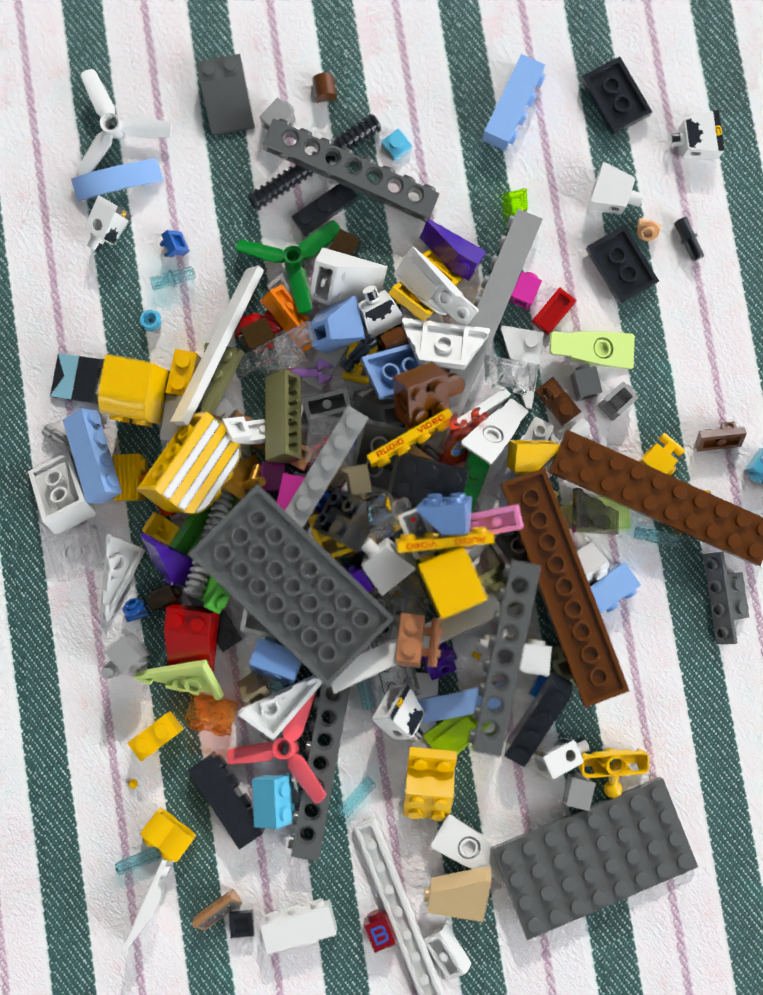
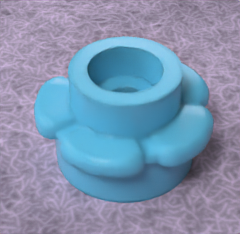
(146, 316)

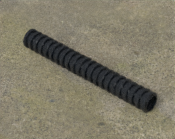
(296, 174)

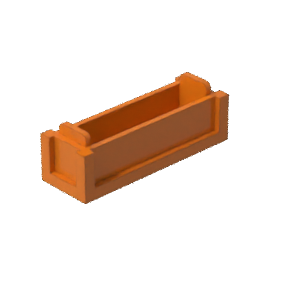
(284, 310)

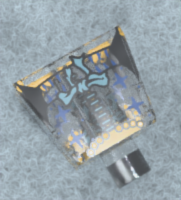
(383, 515)

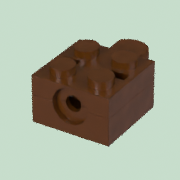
(424, 393)

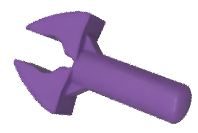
(316, 372)

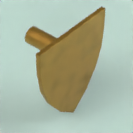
(245, 477)

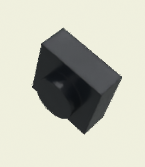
(241, 923)

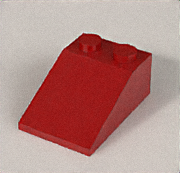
(191, 634)

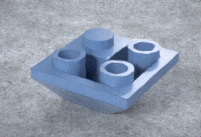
(337, 326)
(447, 514)

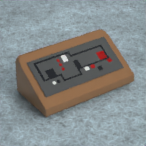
(217, 910)

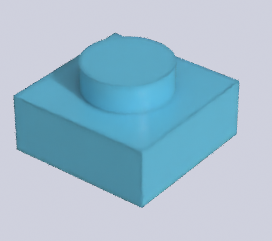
(396, 144)

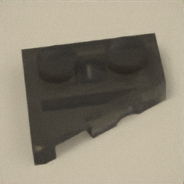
(592, 515)

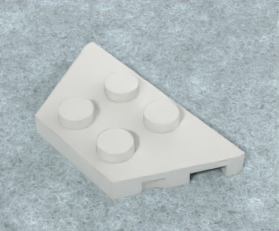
(444, 342)

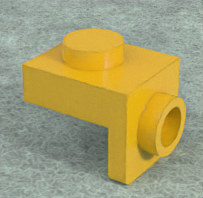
(161, 528)

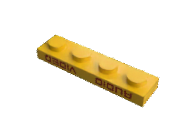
(402, 444)
(433, 540)

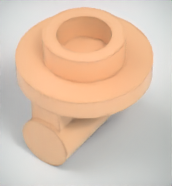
(647, 229)

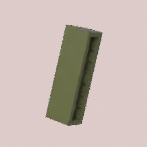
(283, 417)

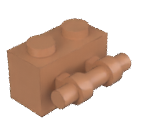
(411, 641)

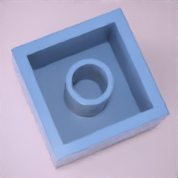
(274, 661)

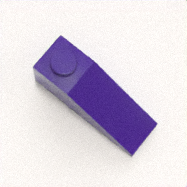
(454, 251)
(168, 561)

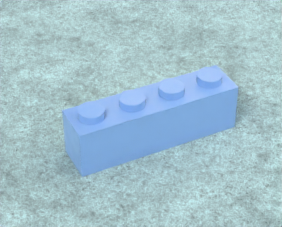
(513, 103)
(92, 456)
(613, 587)

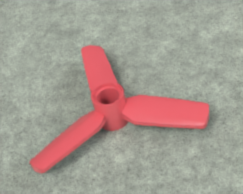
(268, 750)

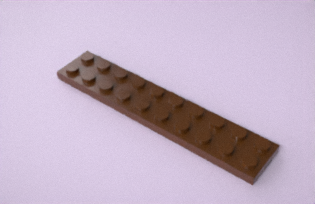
(659, 497)
(566, 589)

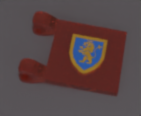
(453, 451)

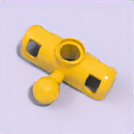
(600, 764)

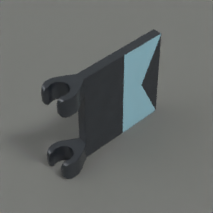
(76, 378)

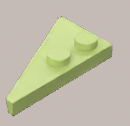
(184, 677)

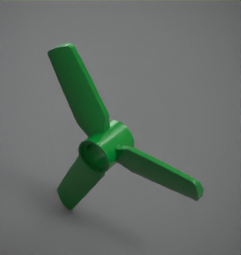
(306, 250)

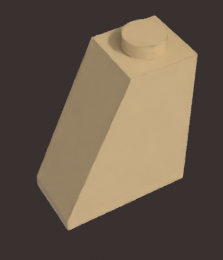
(459, 894)

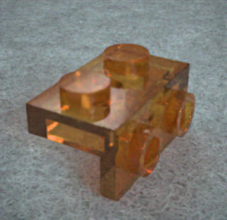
(211, 714)

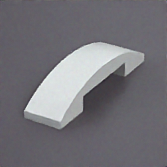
(251, 431)

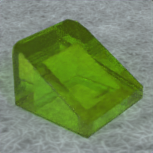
(515, 200)

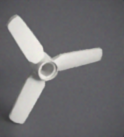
(130, 126)

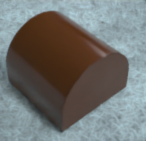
(324, 87)
(393, 339)

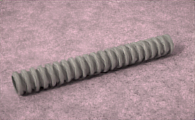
(219, 510)

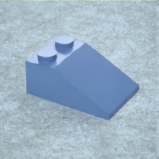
(386, 364)

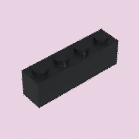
(538, 719)
(226, 798)

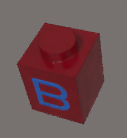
(379, 930)

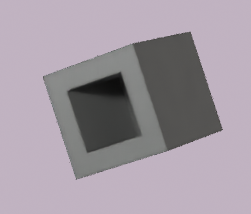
(586, 382)

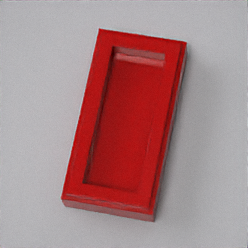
(553, 311)

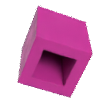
(525, 290)

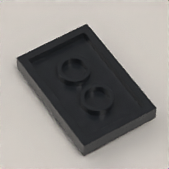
(616, 95)
(622, 265)
(422, 476)

